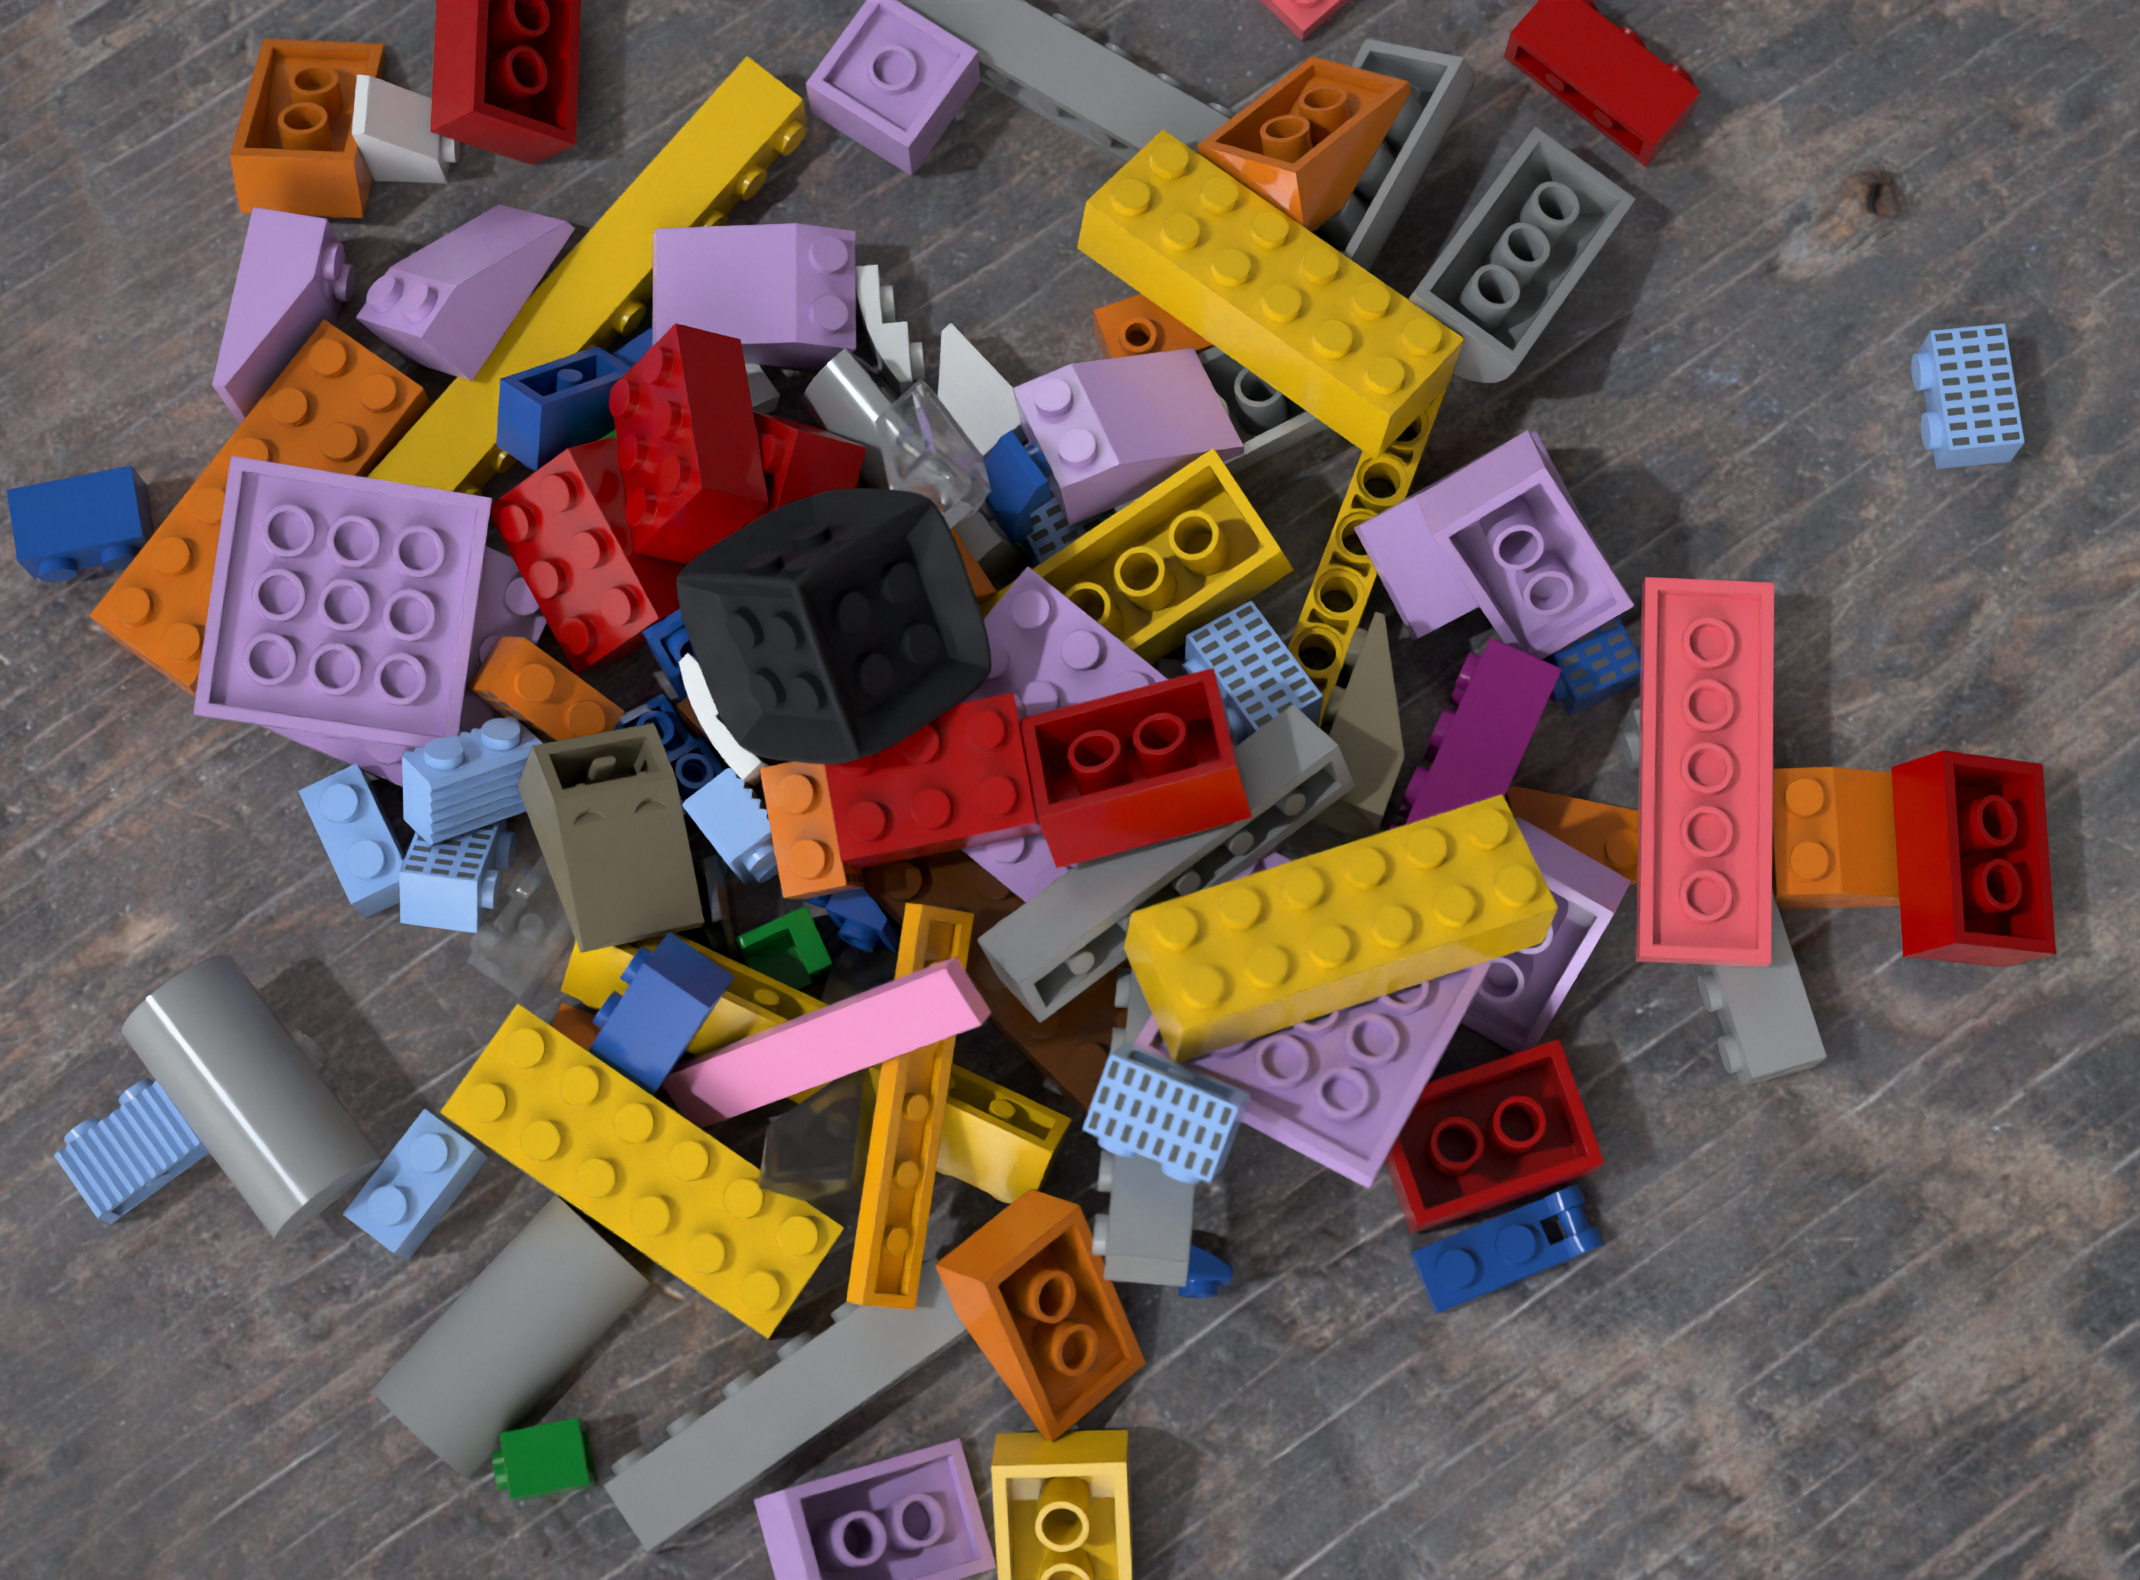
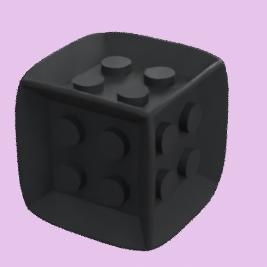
(835, 625)

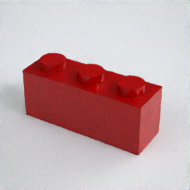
(1603, 75)

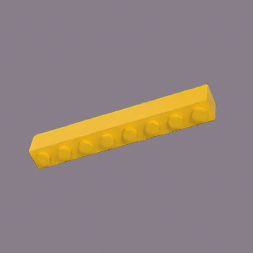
(987, 1130)

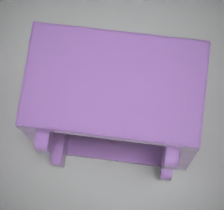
(893, 82)

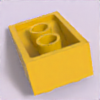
(1063, 1506)

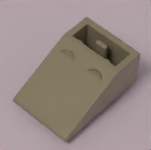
(1368, 732)
(613, 835)

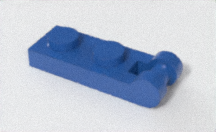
(1504, 1250)

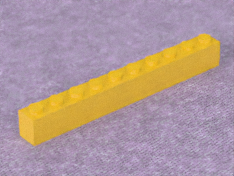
(608, 274)

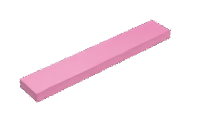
(827, 1044)

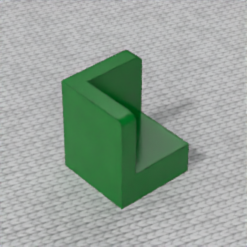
(788, 950)

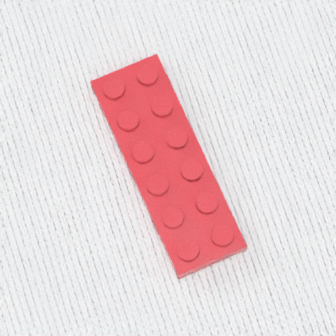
(1705, 772)

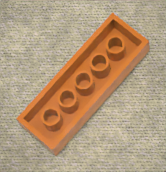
(324, 412)

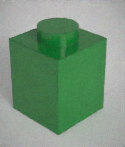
(545, 1460)

